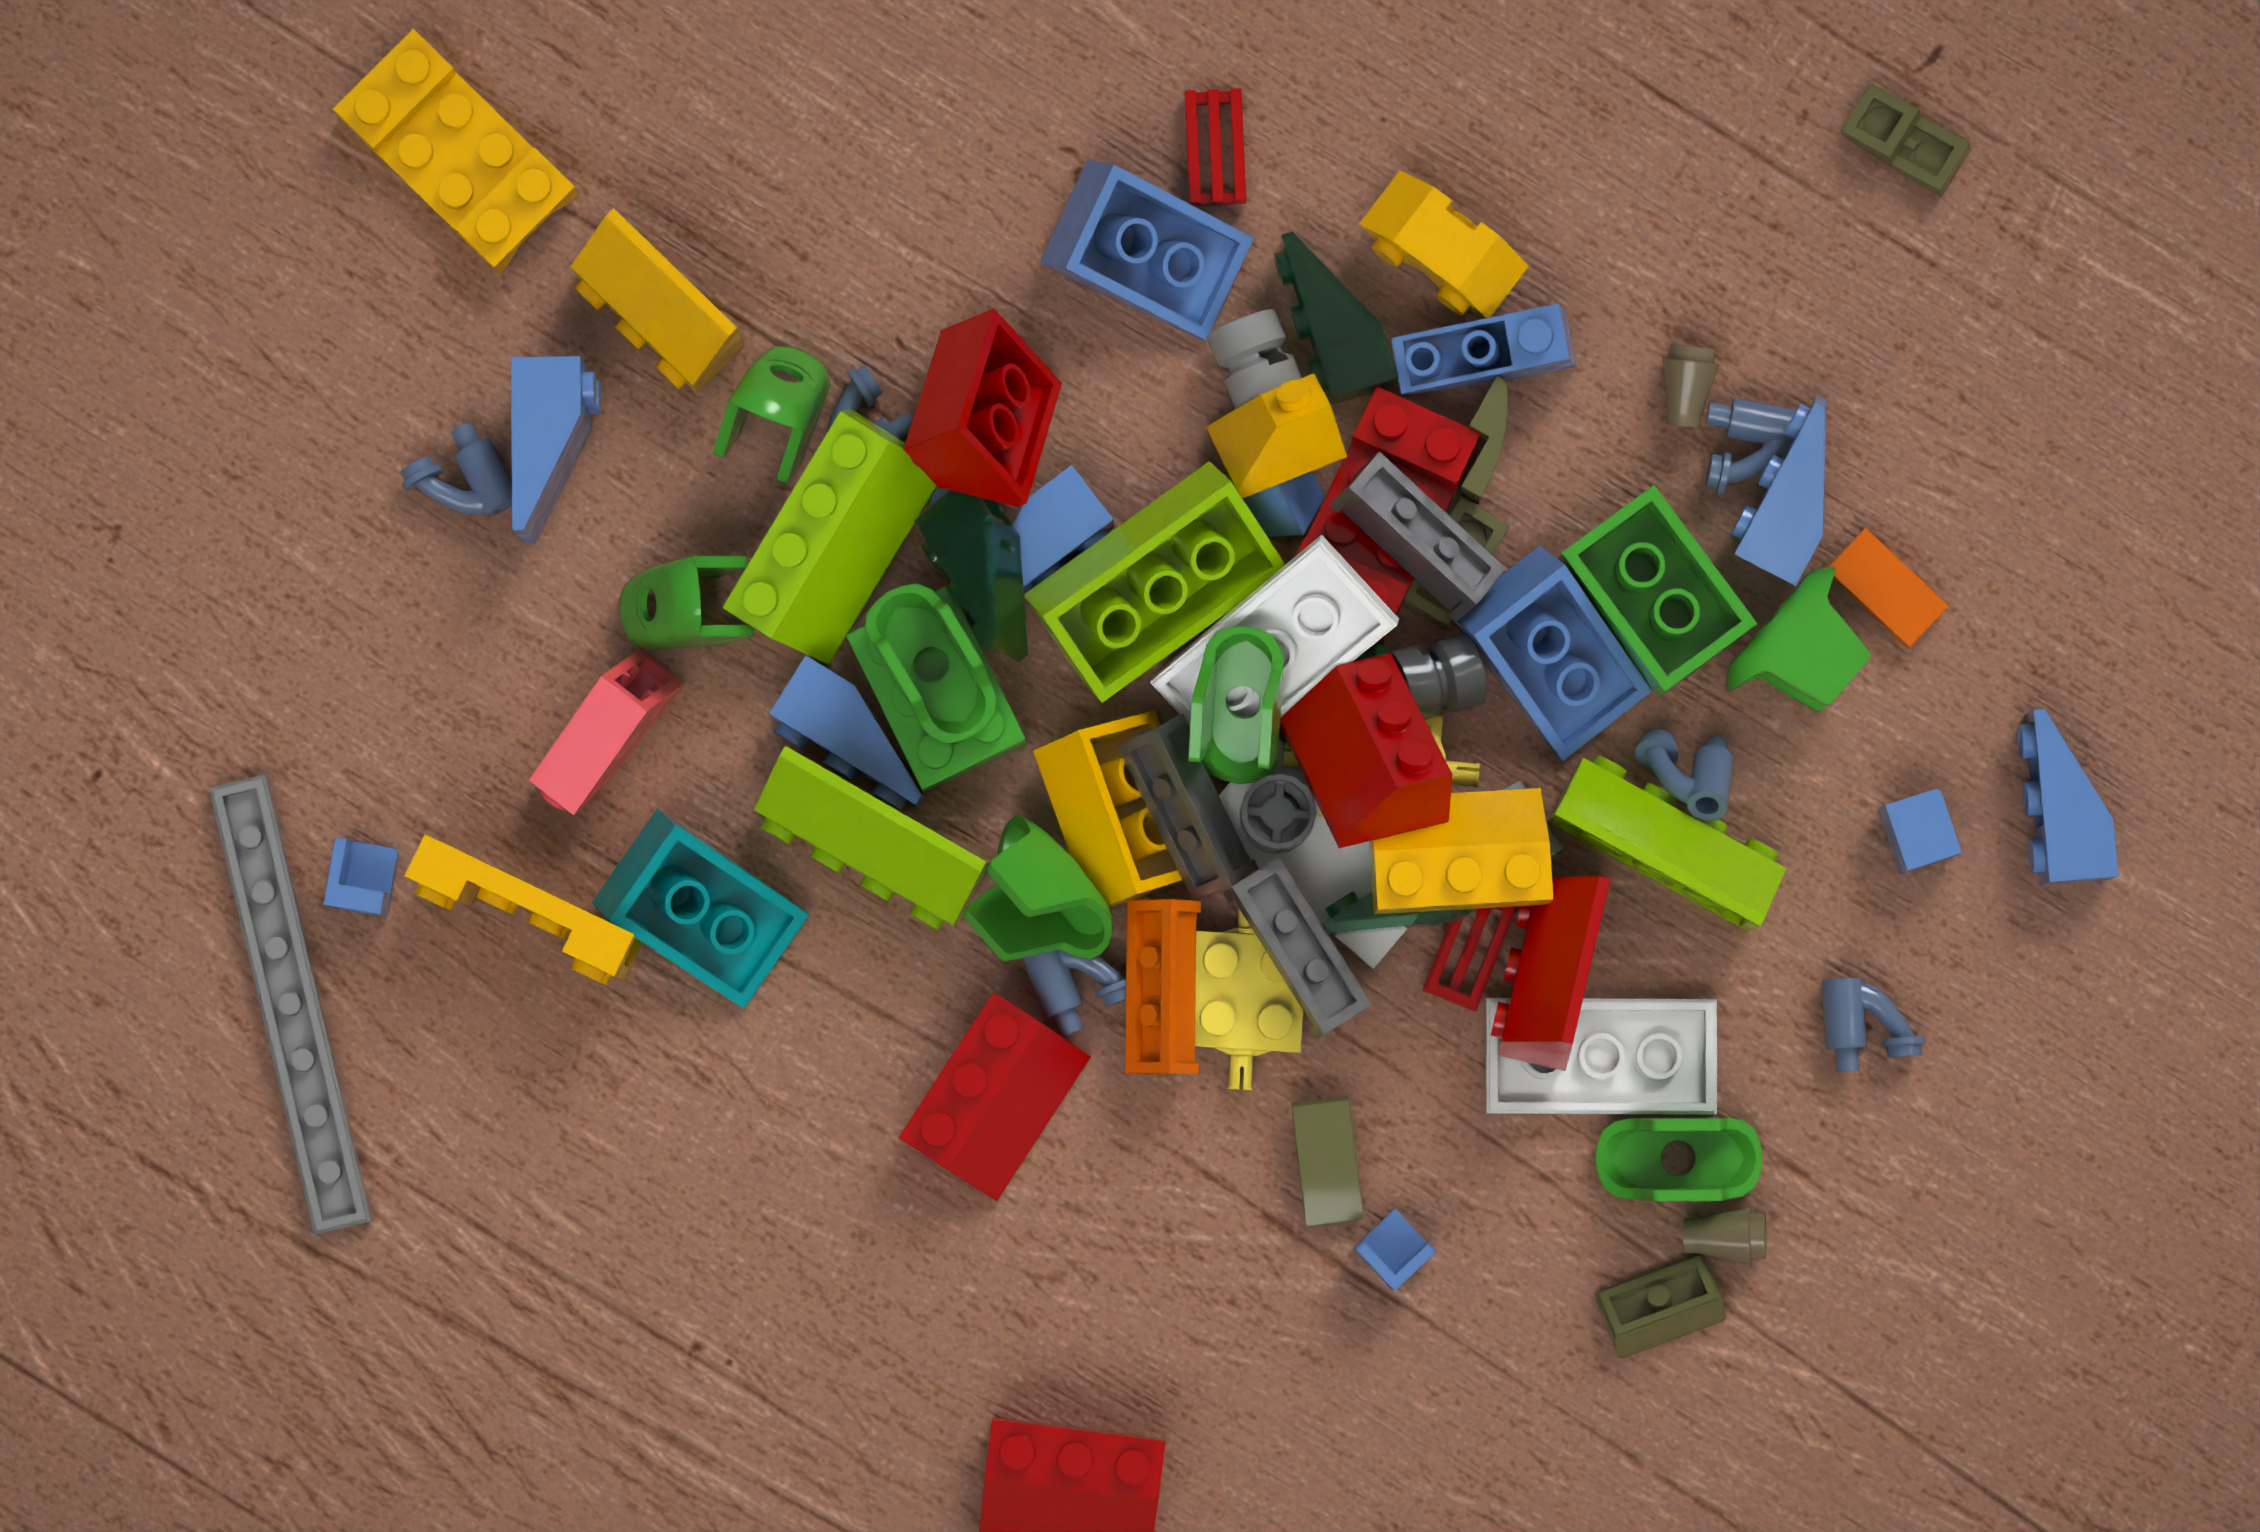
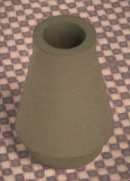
(1688, 381)
(1727, 1235)

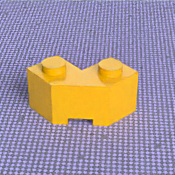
(1464, 260)

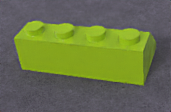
(832, 539)
(870, 838)
(1667, 844)

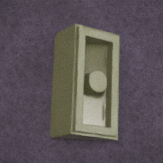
(1661, 1306)

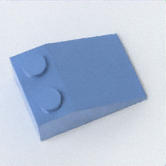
(1146, 248)
(548, 431)
(1553, 652)

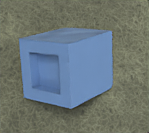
(1287, 506)
(1919, 830)
(361, 877)
(1394, 1250)

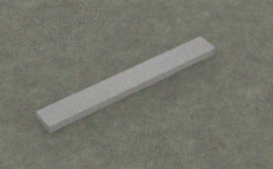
(290, 1004)

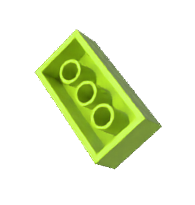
(1155, 581)

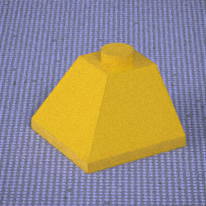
(1277, 436)

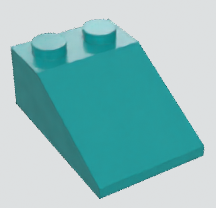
(699, 909)

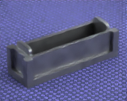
(1419, 535)
(1186, 809)
(1299, 947)

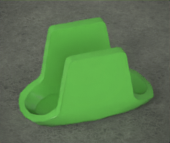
(780, 401)
(677, 605)
(917, 619)
(1803, 647)
(1230, 744)
(1039, 899)
(1724, 1164)

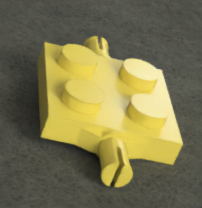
(1242, 1001)

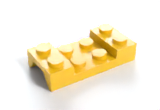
(454, 150)
(453, 876)

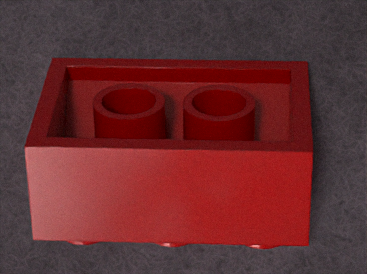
(983, 411)
(1368, 753)
(1551, 972)
(994, 1096)
(1069, 1479)

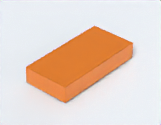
(1887, 588)

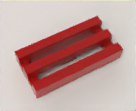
(1213, 99)
(1452, 993)

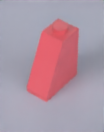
(605, 731)

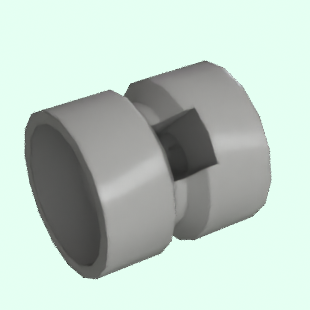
(1253, 355)

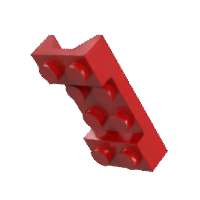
(1426, 450)

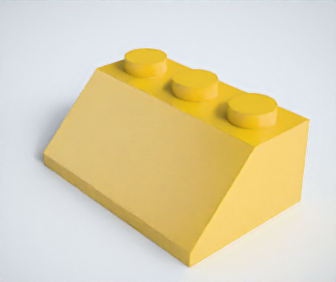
(655, 304)
(1104, 812)
(1482, 858)

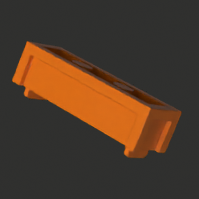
(1161, 986)

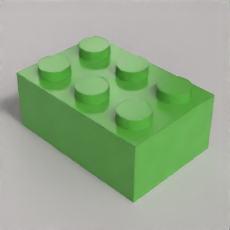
(1657, 591)
(931, 759)

